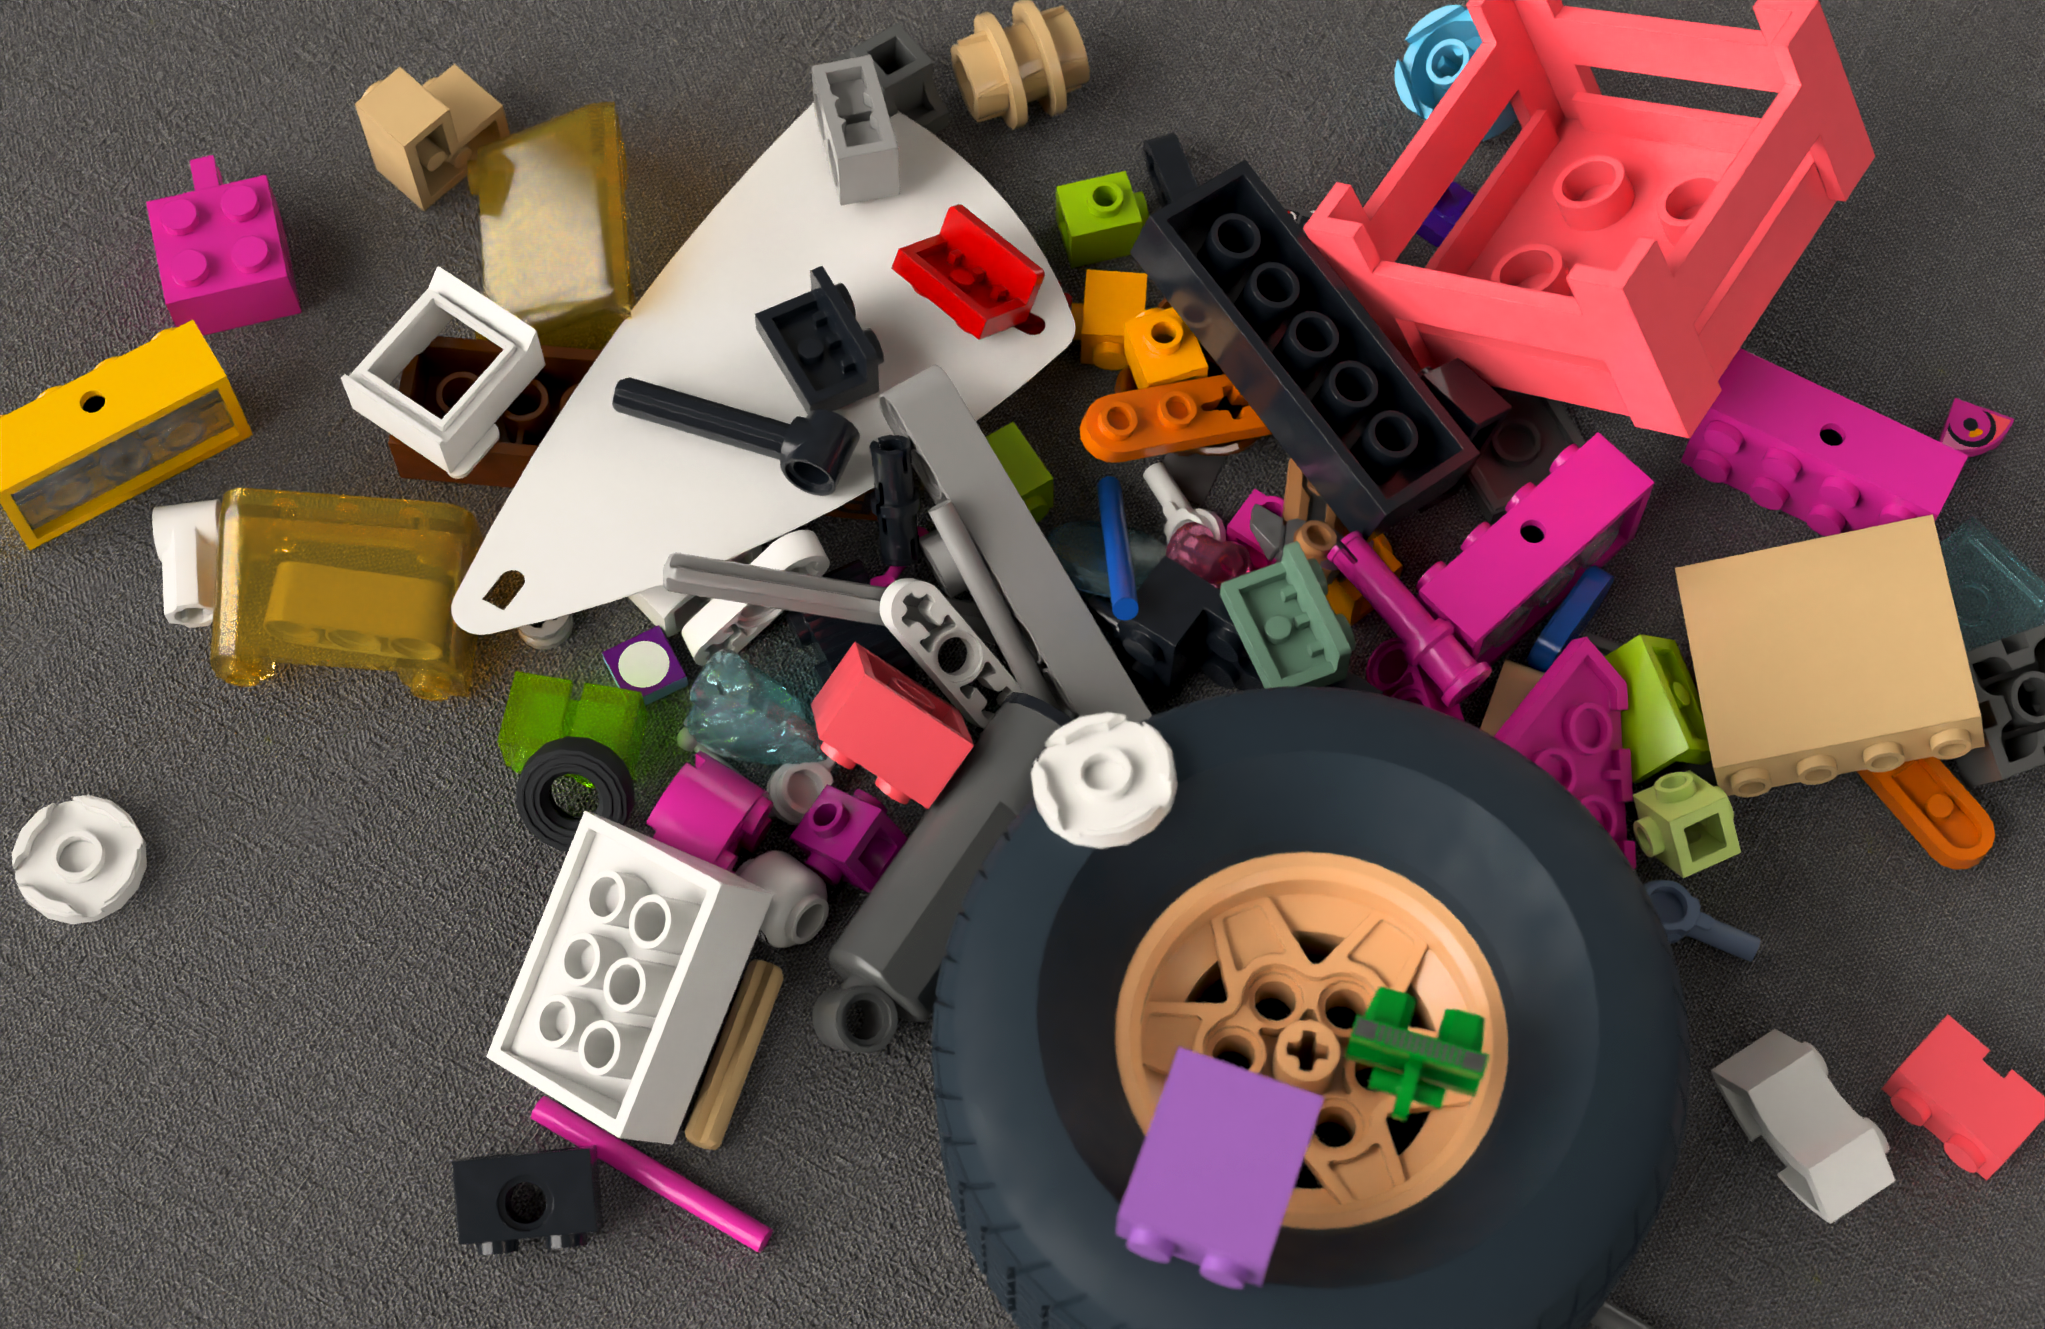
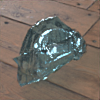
(749, 715)

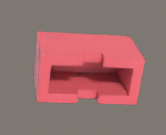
(1965, 1099)

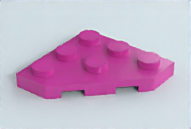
(1575, 734)

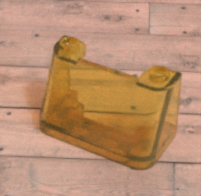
(558, 226)
(342, 587)

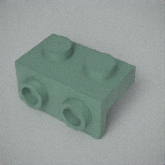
(1290, 623)

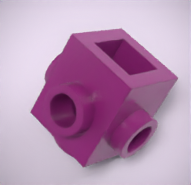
(839, 831)

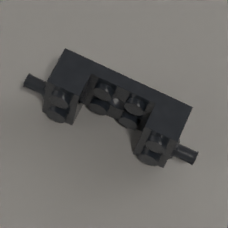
(1183, 625)

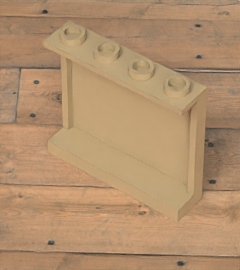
(1829, 658)

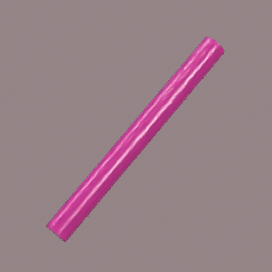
(653, 1174)

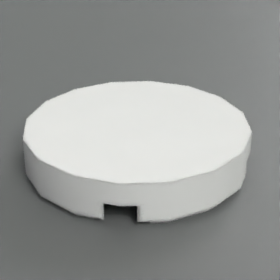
(1090, 795)
(79, 859)

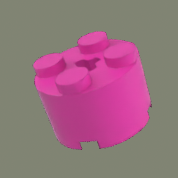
(712, 813)

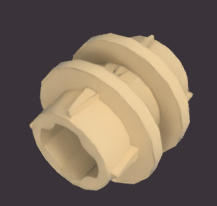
(1018, 64)

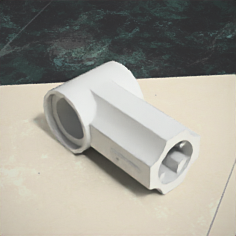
(188, 551)

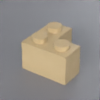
(428, 131)

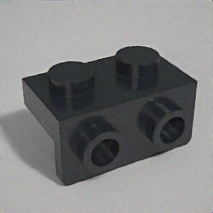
(822, 345)

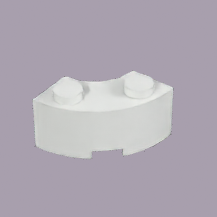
(1786, 1097)

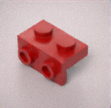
(972, 274)

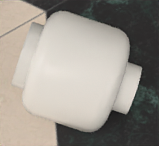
(798, 898)

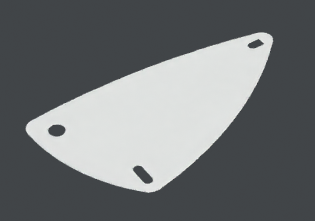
(624, 493)

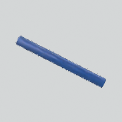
(1117, 549)

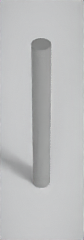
(990, 602)

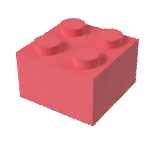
(890, 727)

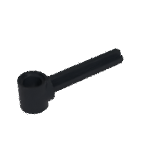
(809, 449)

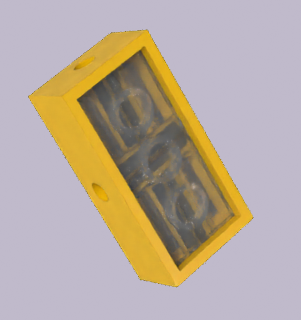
(115, 433)

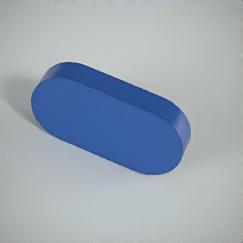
(1570, 617)

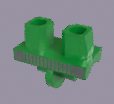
(1412, 1063)

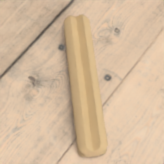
(734, 1055)

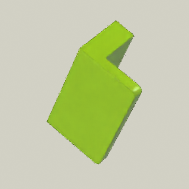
(1663, 707)

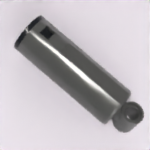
(901, 929)

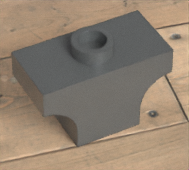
(904, 77)

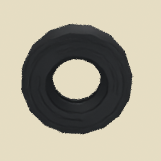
(578, 757)

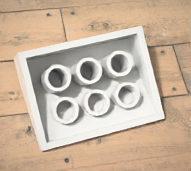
(628, 979)

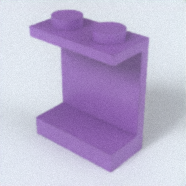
(1217, 1169)

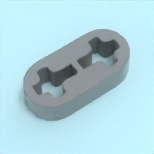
(941, 564)

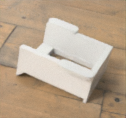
(468, 428)

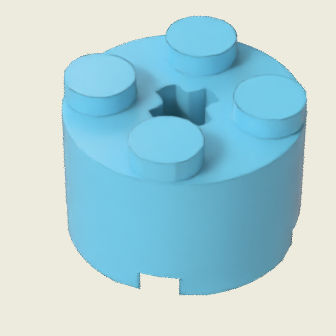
(1434, 59)

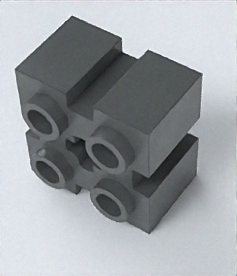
(2012, 707)

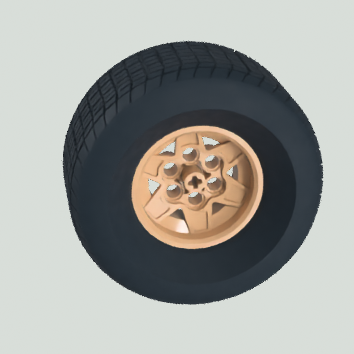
(1412, 867)

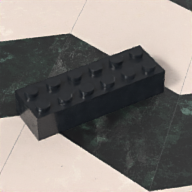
(1303, 351)

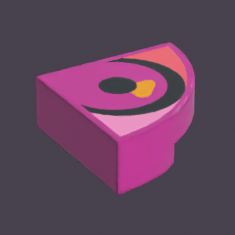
(1973, 428)

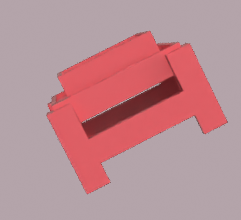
(1616, 233)

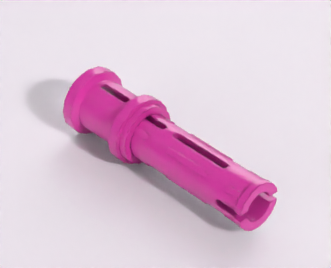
(1427, 640)

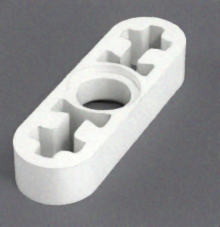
(935, 610)
(734, 624)

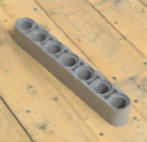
(1048, 610)

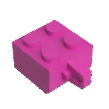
(223, 252)

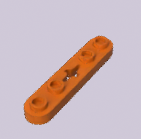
(1167, 420)
(1935, 811)

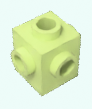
(1685, 823)

